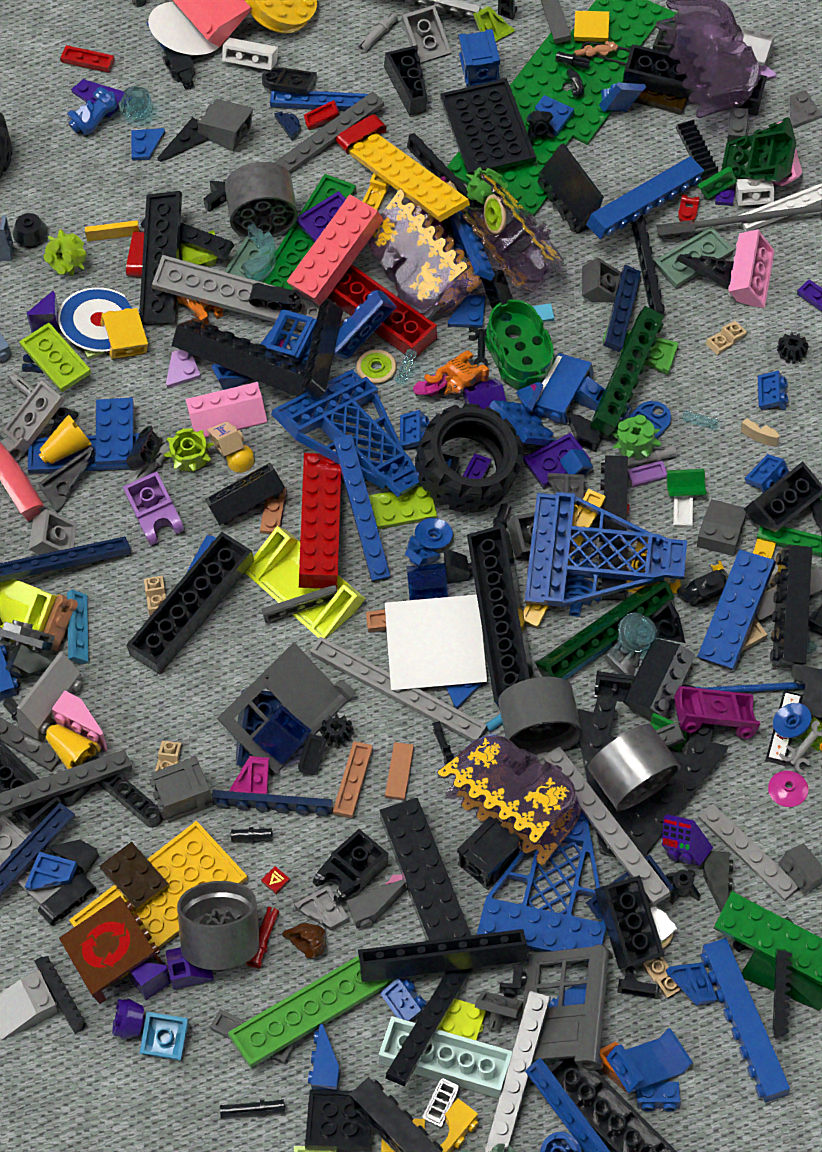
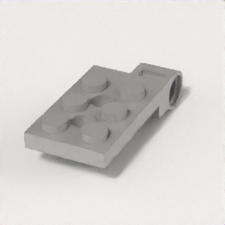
(25, 432)

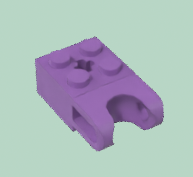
(152, 506)

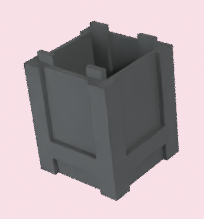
(181, 789)

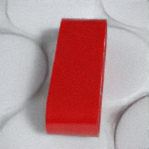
(360, 132)
(135, 255)

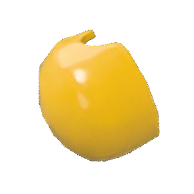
(241, 460)

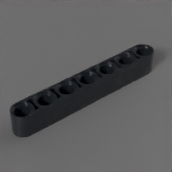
(322, 349)

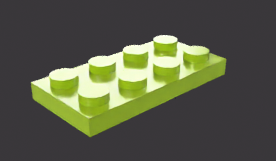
(55, 357)
(402, 510)

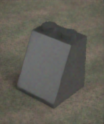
(225, 123)

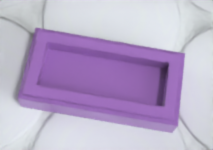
(647, 474)

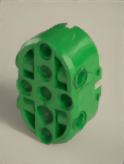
(504, 350)

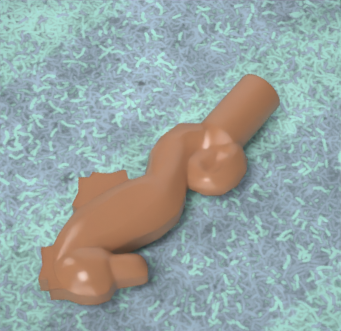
(603, 50)

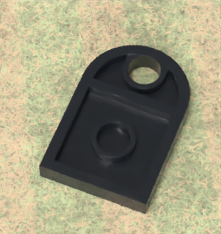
(289, 80)

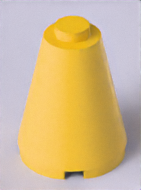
(64, 442)
(70, 746)

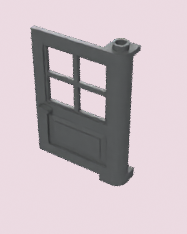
(299, 688)
(572, 1029)

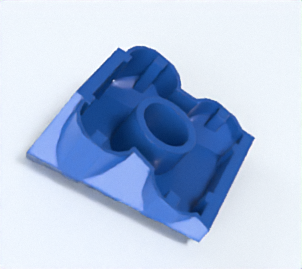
(620, 96)

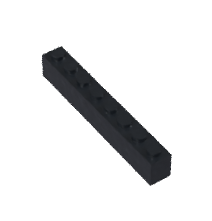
(615, 489)
(442, 955)

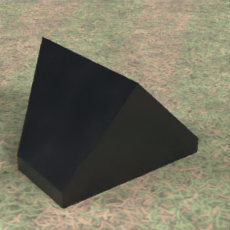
(668, 623)

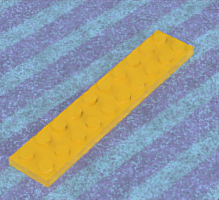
(407, 174)

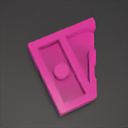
(253, 776)

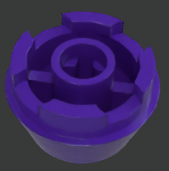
(128, 1019)

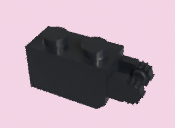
(180, 67)

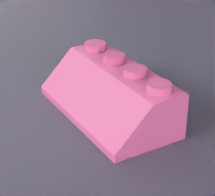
(751, 269)
(237, 405)

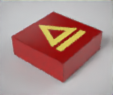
(275, 880)

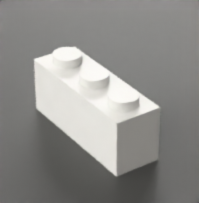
(250, 53)

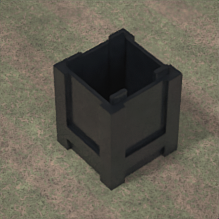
(488, 852)

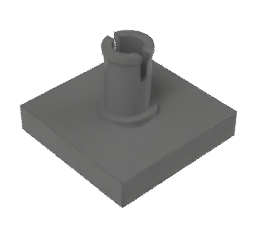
(498, 1006)

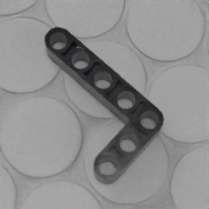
(127, 799)

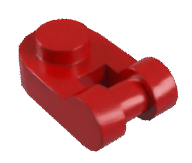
(688, 213)

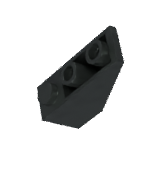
(716, 875)

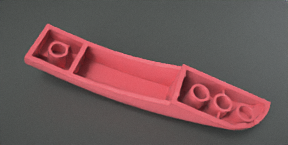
(18, 485)

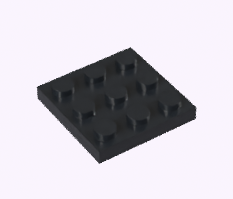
(334, 1123)

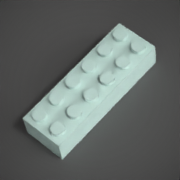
(452, 1057)

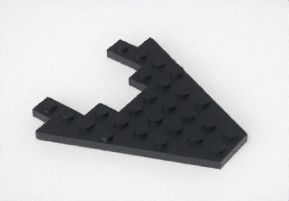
(645, 820)

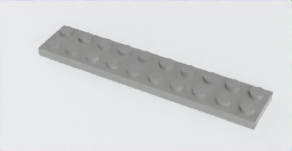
(218, 289)

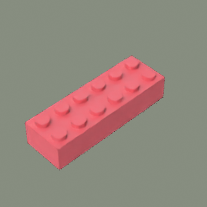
(335, 250)

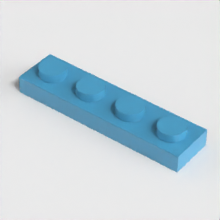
(78, 629)

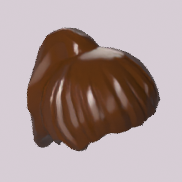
(307, 938)

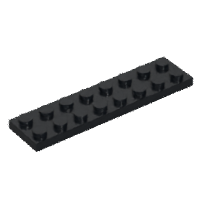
(160, 239)

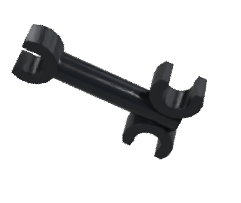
(480, 335)
(446, 749)

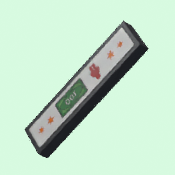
(778, 743)

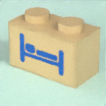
(226, 438)

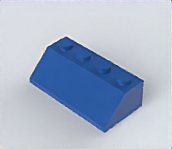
(363, 323)

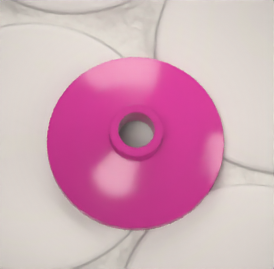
(425, 388)
(788, 796)

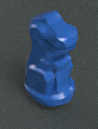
(90, 115)

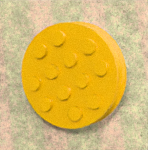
(282, 15)

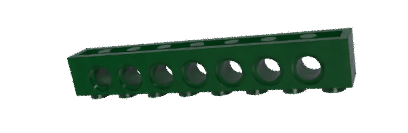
(622, 381)
(602, 631)

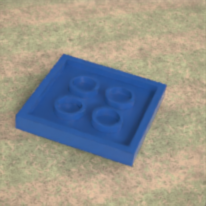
(527, 425)

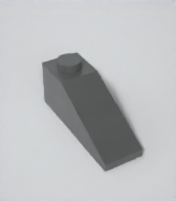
(372, 905)

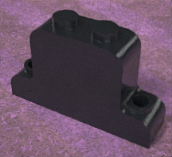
(812, 680)

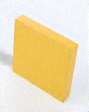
(591, 26)

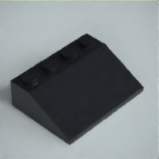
(570, 188)

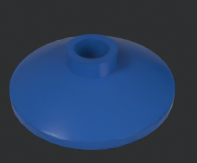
(433, 527)
(788, 715)

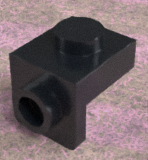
(514, 988)

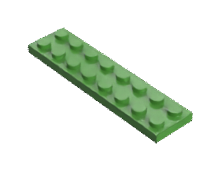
(303, 1012)

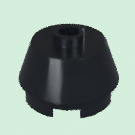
(29, 230)

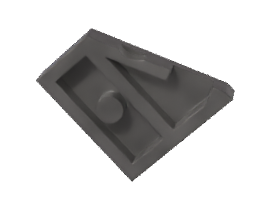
(803, 109)
(567, 483)
(26, 629)
(622, 659)
(323, 909)

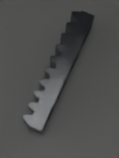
(696, 148)
(779, 992)
(60, 994)

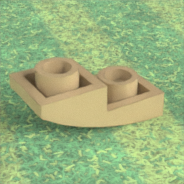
(726, 338)
(764, 435)
(154, 592)
(168, 754)
(656, 970)

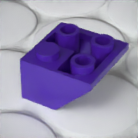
(183, 973)

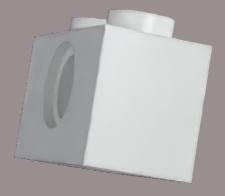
(754, 192)

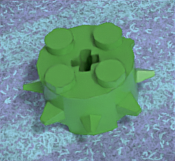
(478, 188)
(636, 437)

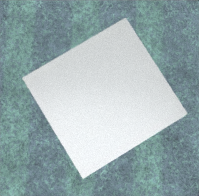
(435, 642)

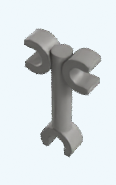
(795, 757)

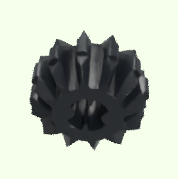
(792, 347)
(344, 733)

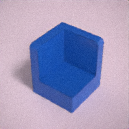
(576, 462)

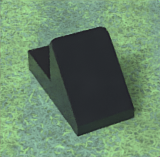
(217, 196)

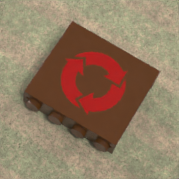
(108, 946)

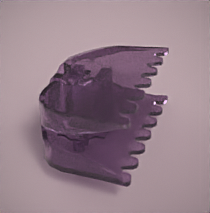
(710, 54)

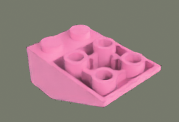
(74, 715)

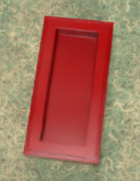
(321, 115)

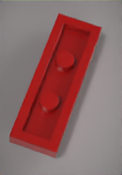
(87, 58)

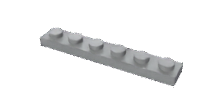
(748, 852)

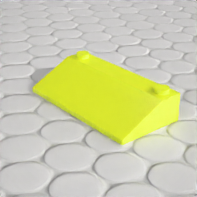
(278, 568)
(25, 604)

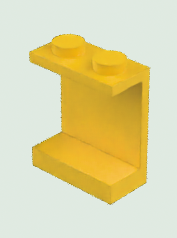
(124, 333)

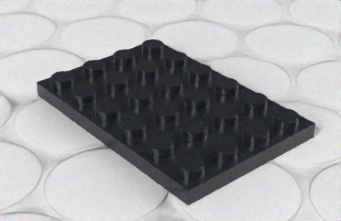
(487, 126)

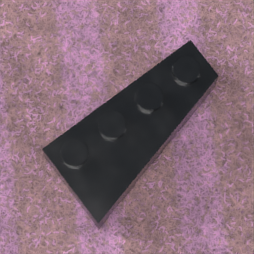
(406, 76)

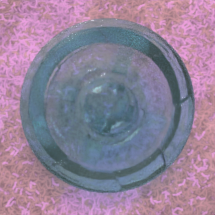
(136, 103)
(636, 632)

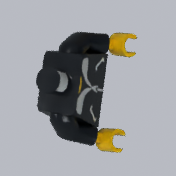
(704, 587)

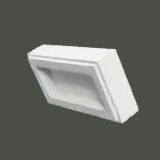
(683, 511)

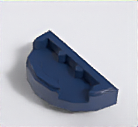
(289, 123)

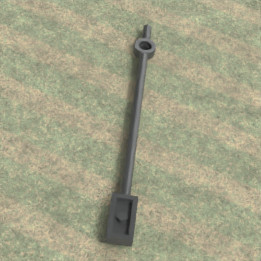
(686, 227)

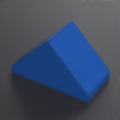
(228, 378)

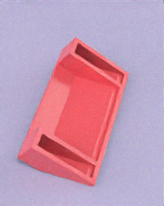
(215, 17)

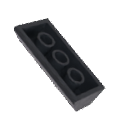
(244, 494)
(785, 498)
(658, 678)
(629, 922)

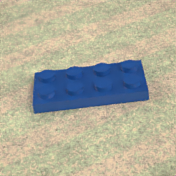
(114, 430)

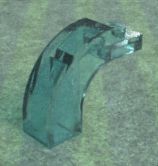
(264, 261)

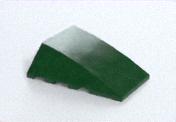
(764, 154)
(762, 973)

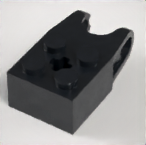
(352, 865)

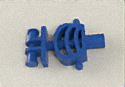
(579, 586)

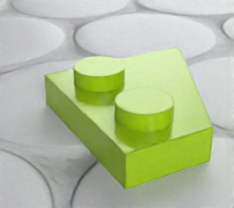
(488, 19)

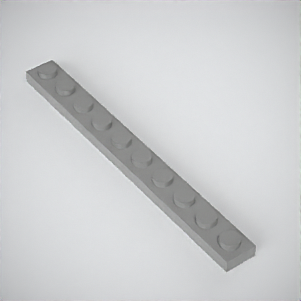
(412, 698)
(610, 830)

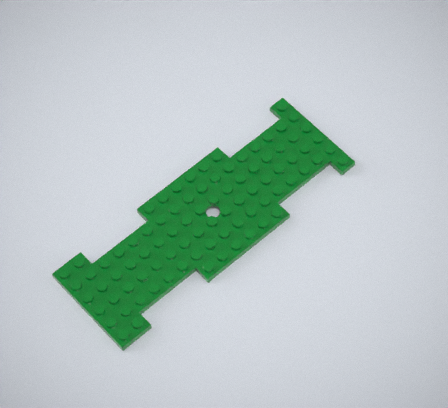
(628, 24)

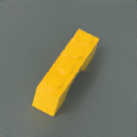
(460, 1121)

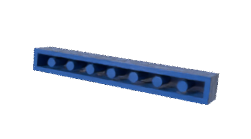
(645, 198)
(745, 1021)

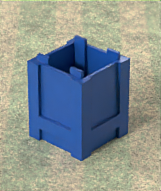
(479, 57)

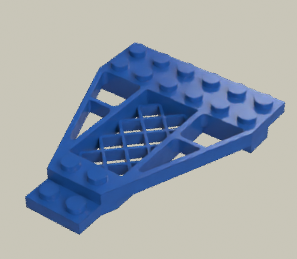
(346, 395)
(551, 549)
(542, 928)

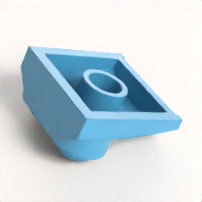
(164, 1036)

